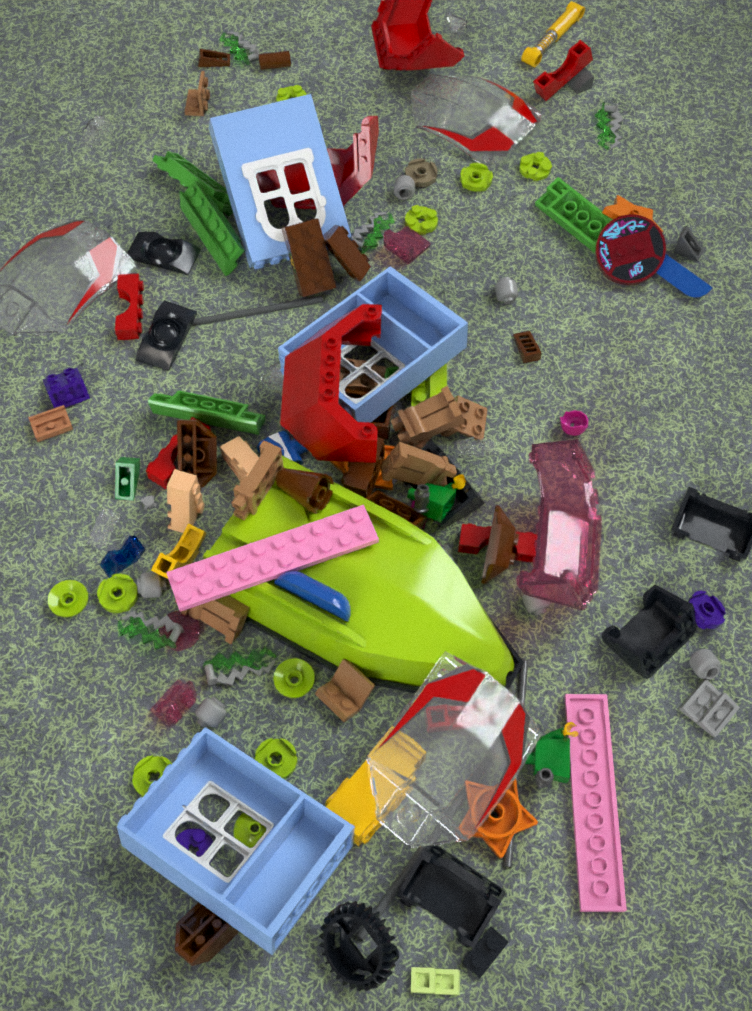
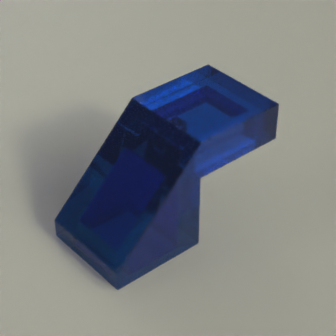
(118, 560)

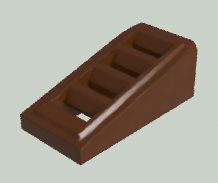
(207, 58)
(530, 356)

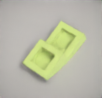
(435, 981)

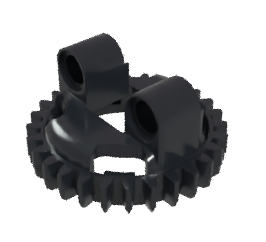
(347, 958)

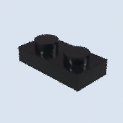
(485, 952)

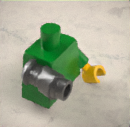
(435, 500)
(552, 756)

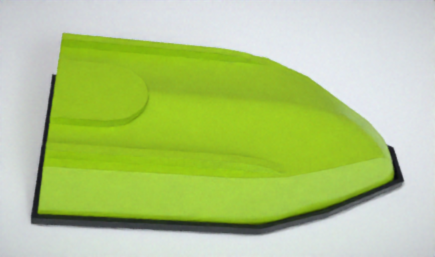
(401, 592)

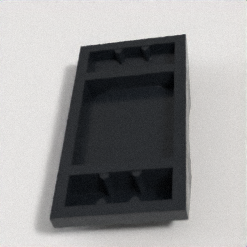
(163, 252)
(165, 335)

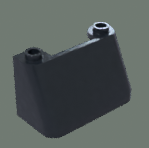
(465, 500)
(714, 524)
(653, 632)
(452, 893)

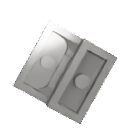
(717, 713)

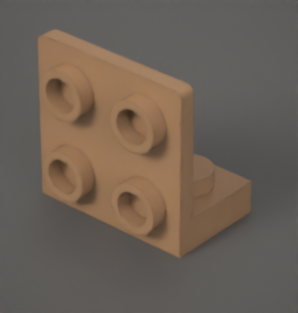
(197, 99)
(474, 418)
(346, 691)

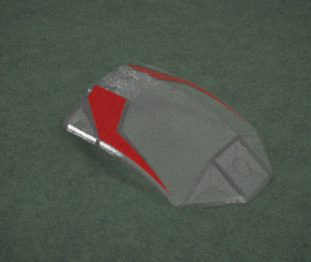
(475, 116)
(58, 277)
(450, 755)

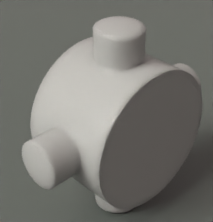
(148, 502)

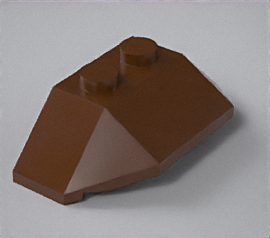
(197, 450)
(500, 547)
(201, 935)

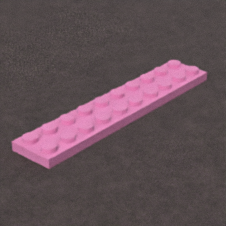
(271, 557)
(594, 805)

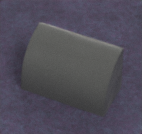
(581, 81)

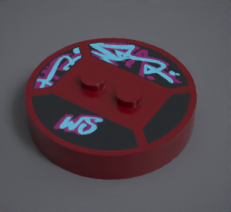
(630, 249)

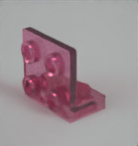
(405, 244)
(174, 702)

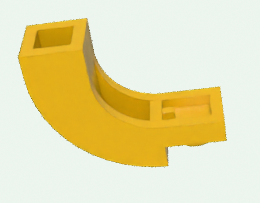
(183, 553)

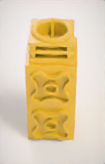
(356, 804)

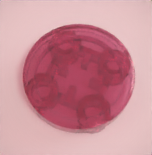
(191, 630)

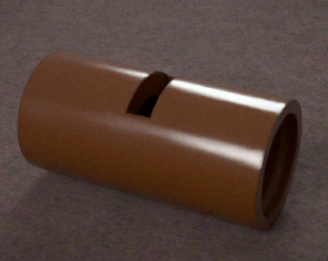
(274, 60)

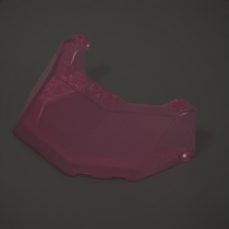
(567, 527)

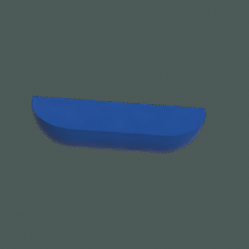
(683, 278)
(315, 593)

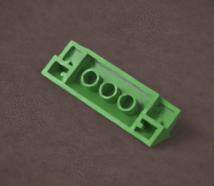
(187, 173)
(573, 212)
(211, 227)
(207, 410)

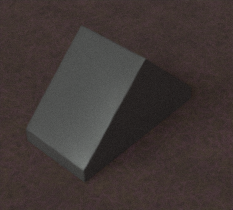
(688, 245)

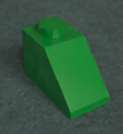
(126, 478)

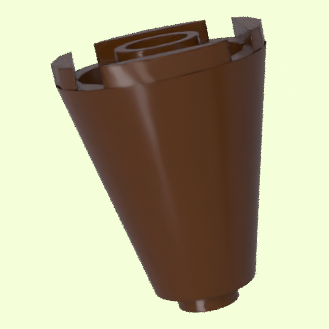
(306, 487)

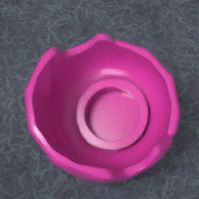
(578, 418)

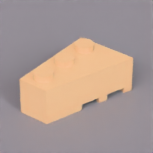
(239, 457)
(185, 500)

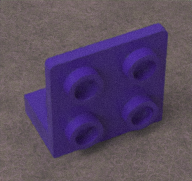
(66, 388)

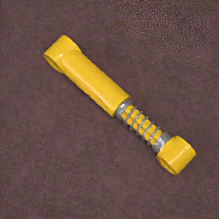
(572, 14)

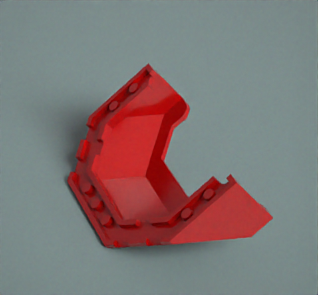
(406, 39)
(350, 167)
(312, 390)

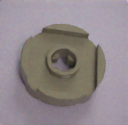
(420, 165)

